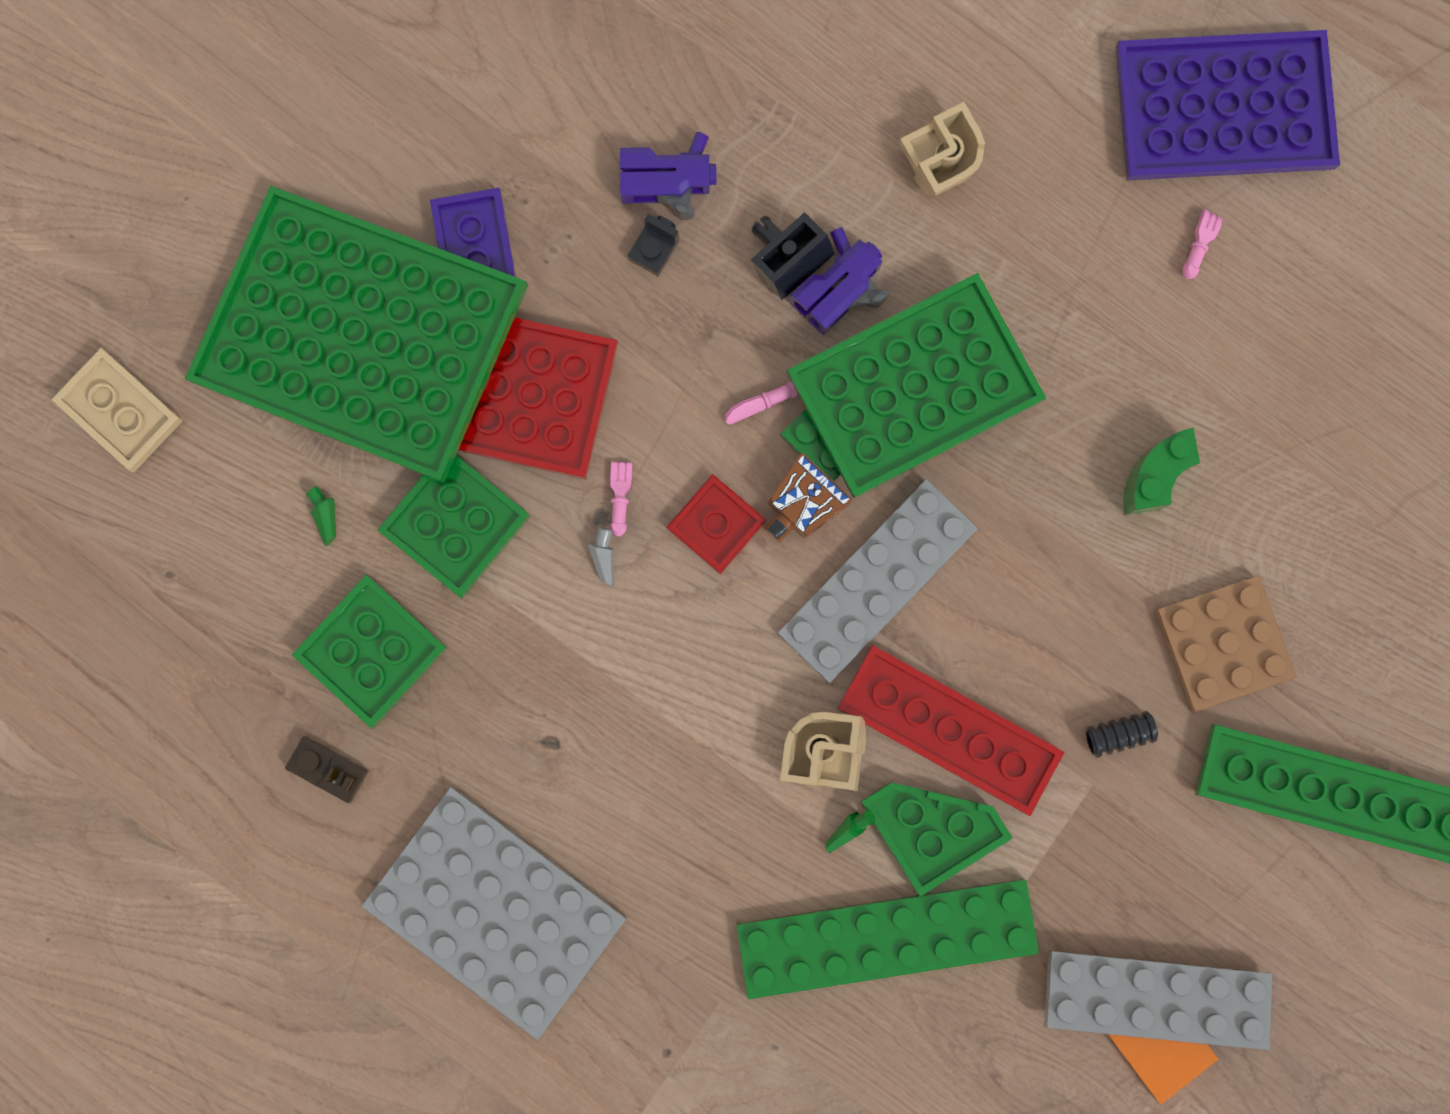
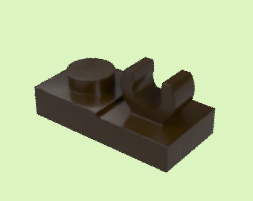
(326, 769)

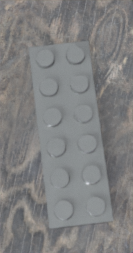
(877, 581)
(1158, 1000)

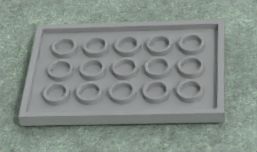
(494, 912)

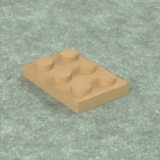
(117, 410)

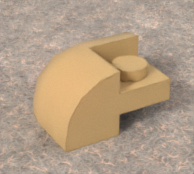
(945, 150)
(825, 751)

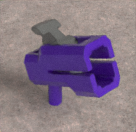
(667, 177)
(841, 286)

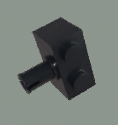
(790, 254)

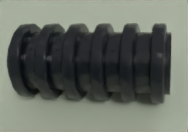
(1122, 734)

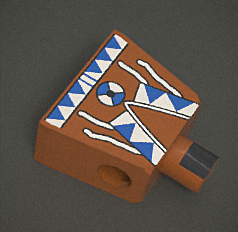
(805, 500)

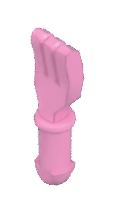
(1206, 231)
(620, 484)

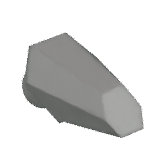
(603, 555)

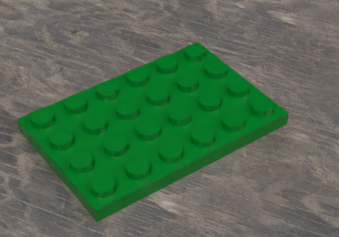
(915, 385)

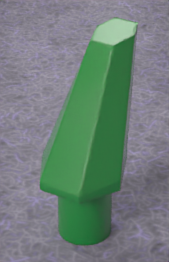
(323, 514)
(849, 829)

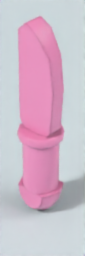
(759, 403)

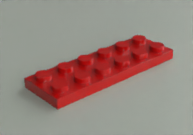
(951, 730)

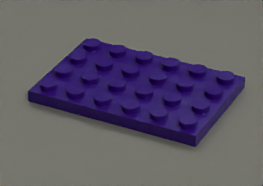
(1227, 105)

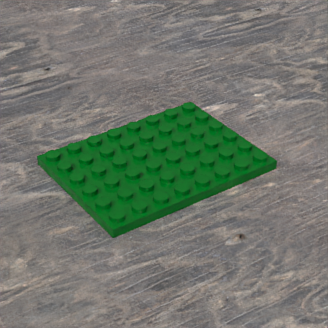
(357, 333)

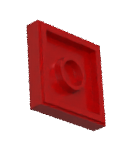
(716, 524)

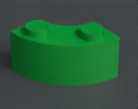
(1156, 472)

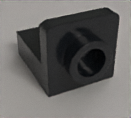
(654, 244)

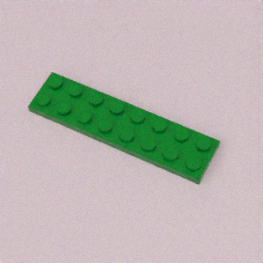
(1326, 792)
(887, 938)

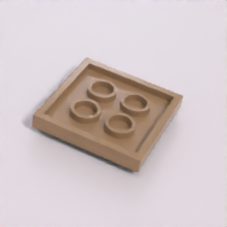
(1225, 644)

